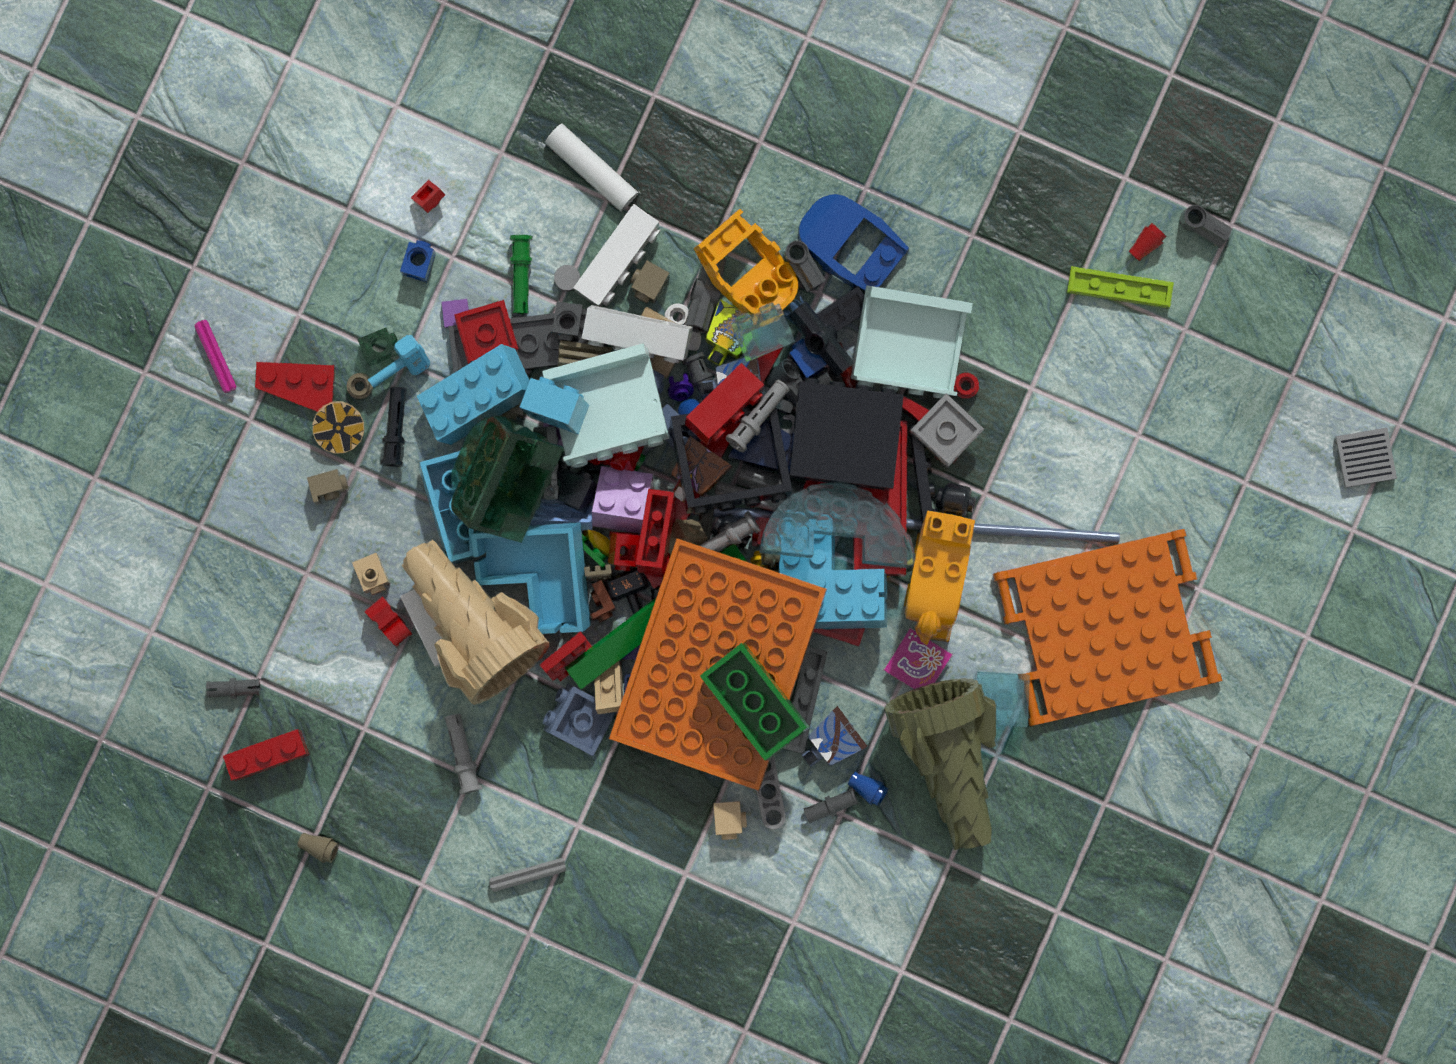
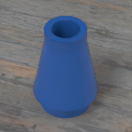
(868, 788)

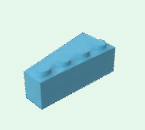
(453, 533)

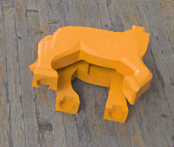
(938, 574)

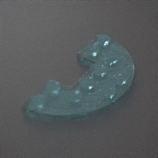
(843, 512)

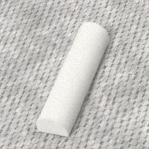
(591, 167)

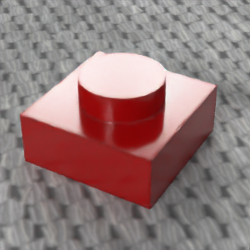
(428, 196)

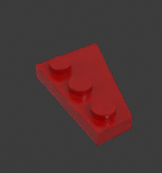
(299, 383)

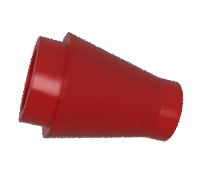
(1147, 241)

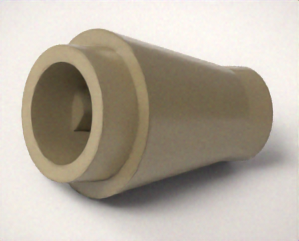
(319, 847)

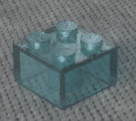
(762, 331)
(1010, 696)

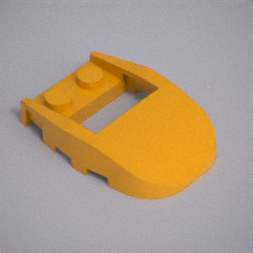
(767, 282)

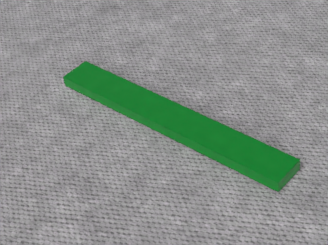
(619, 641)

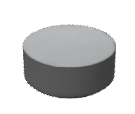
(566, 277)

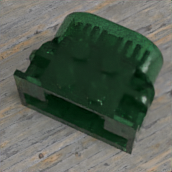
(502, 477)

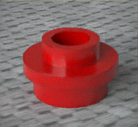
(966, 377)

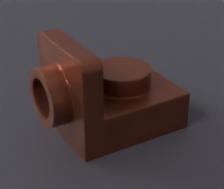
(602, 597)

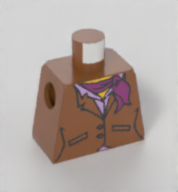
(704, 468)

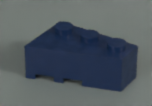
(761, 450)

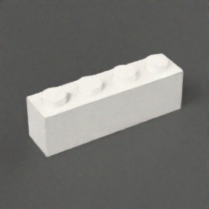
(617, 256)
(629, 330)

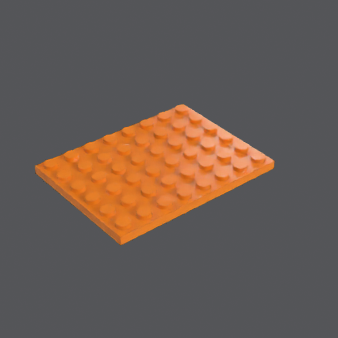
(699, 616)

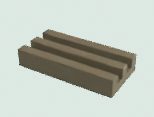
(578, 351)
(598, 574)

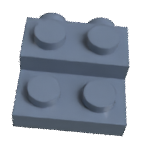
(577, 720)

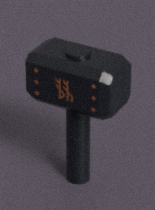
(627, 586)

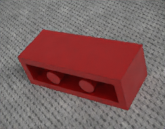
(725, 405)
(656, 532)
(266, 755)

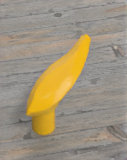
(598, 540)

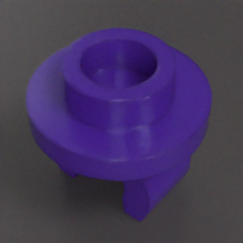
(680, 390)

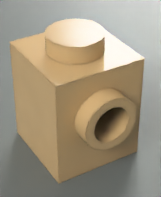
(371, 574)
(729, 819)

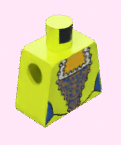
(722, 334)

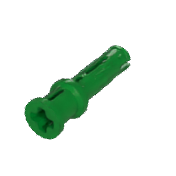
(520, 261)

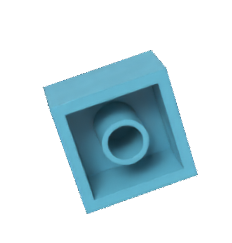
(555, 405)

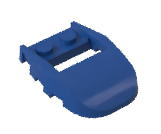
(831, 224)

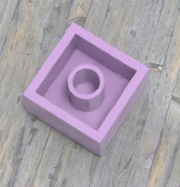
(621, 499)

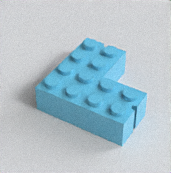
(551, 566)
(851, 594)

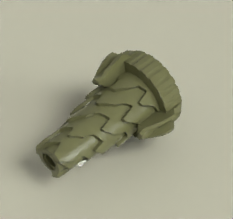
(943, 736)

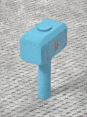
(411, 355)

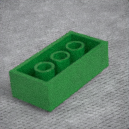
(754, 701)

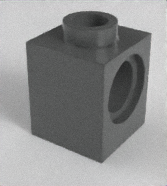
(567, 310)

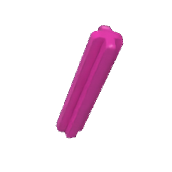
(215, 356)

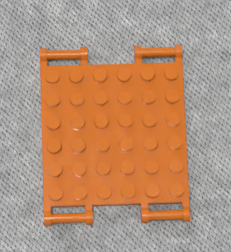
(1107, 627)

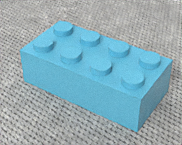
(474, 393)

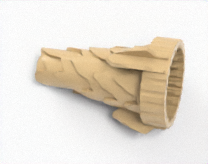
(483, 639)

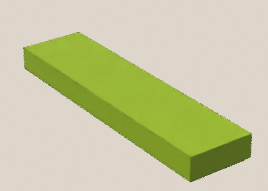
(1120, 287)

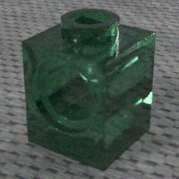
(367, 344)

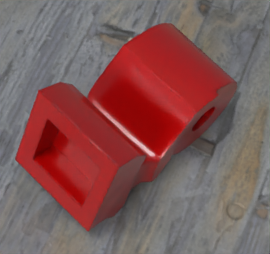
(388, 621)

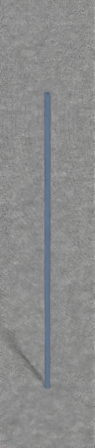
(988, 529)

